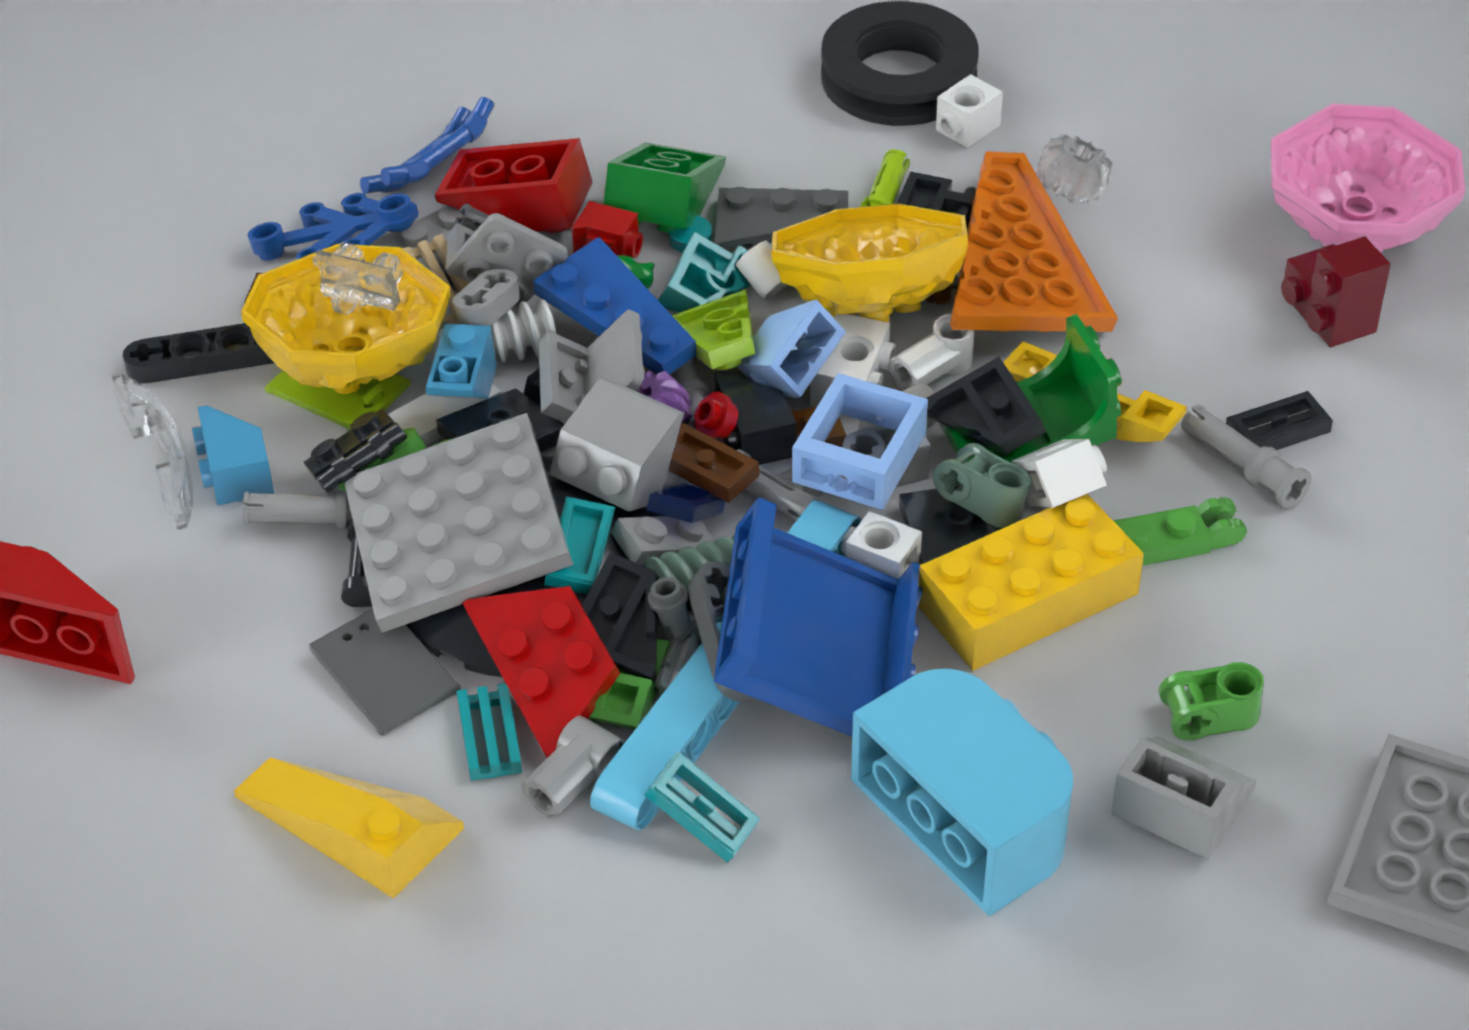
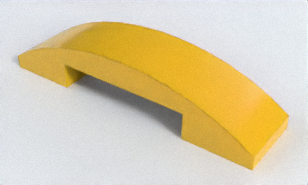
(1141, 420)

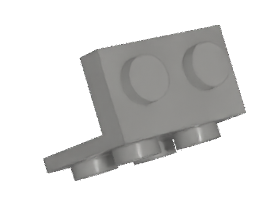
(502, 245)
(572, 370)

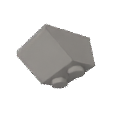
(617, 445)

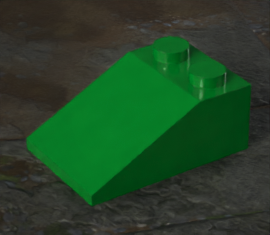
(662, 184)

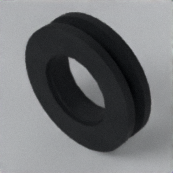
(899, 27)

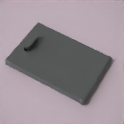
(384, 672)

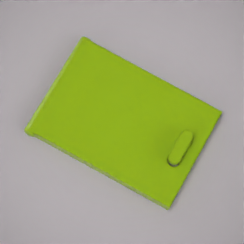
(335, 406)

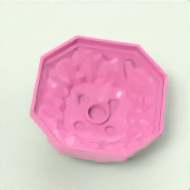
(1365, 175)

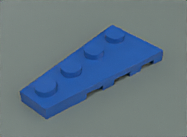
(599, 288)

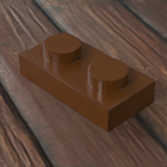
(711, 464)

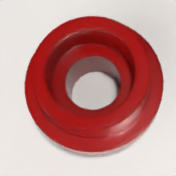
(716, 415)

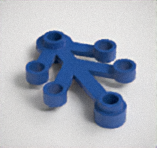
(332, 227)

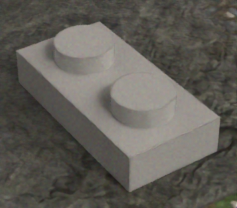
(657, 535)

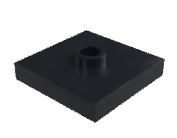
(497, 410)
(942, 523)

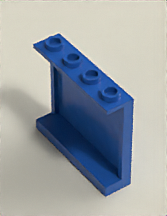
(812, 624)

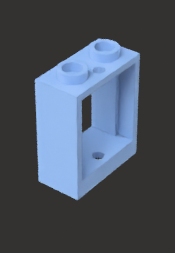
(868, 478)

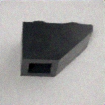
(764, 418)

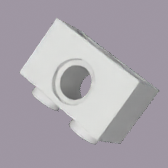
(859, 354)
(1063, 471)

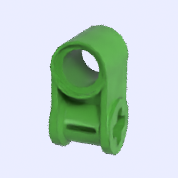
(1215, 700)

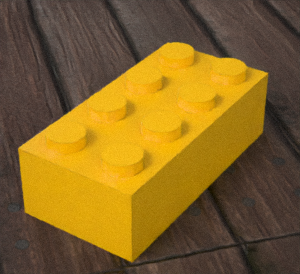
(1029, 580)

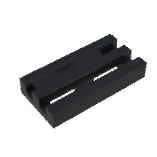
(1283, 430)

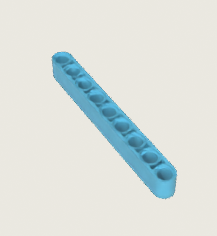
(692, 705)

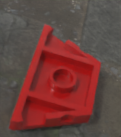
(545, 656)

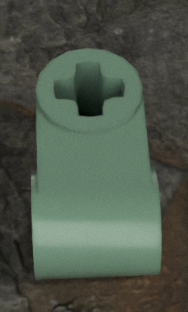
(989, 485)

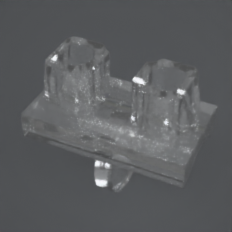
(354, 281)

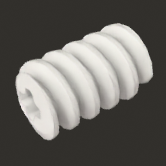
(522, 330)

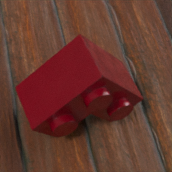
(1338, 289)

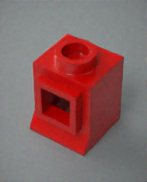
(613, 225)

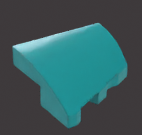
(703, 275)

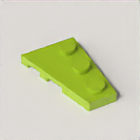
(721, 330)

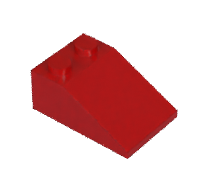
(526, 182)
(58, 617)

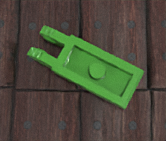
(1184, 530)

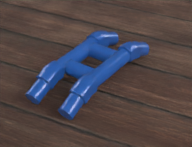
(462, 129)

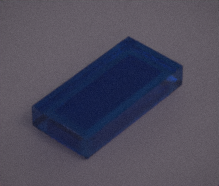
(685, 503)

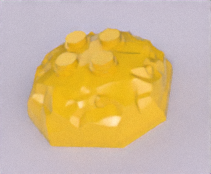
(871, 258)
(339, 350)

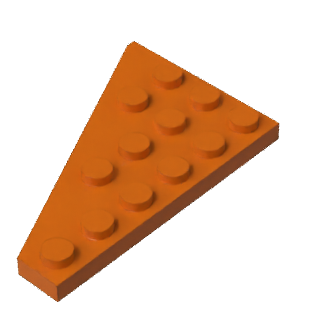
(1022, 259)

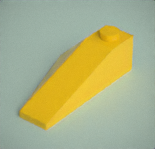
(360, 825)

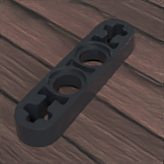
(211, 360)

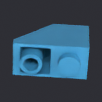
(463, 363)
(234, 456)

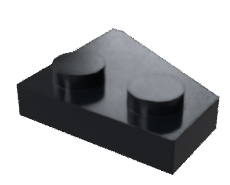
(987, 409)
(623, 615)

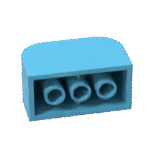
(966, 782)

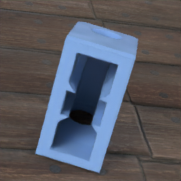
(792, 348)

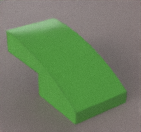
(629, 696)

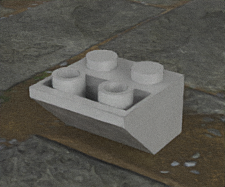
(1179, 794)

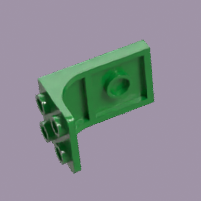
(1070, 395)

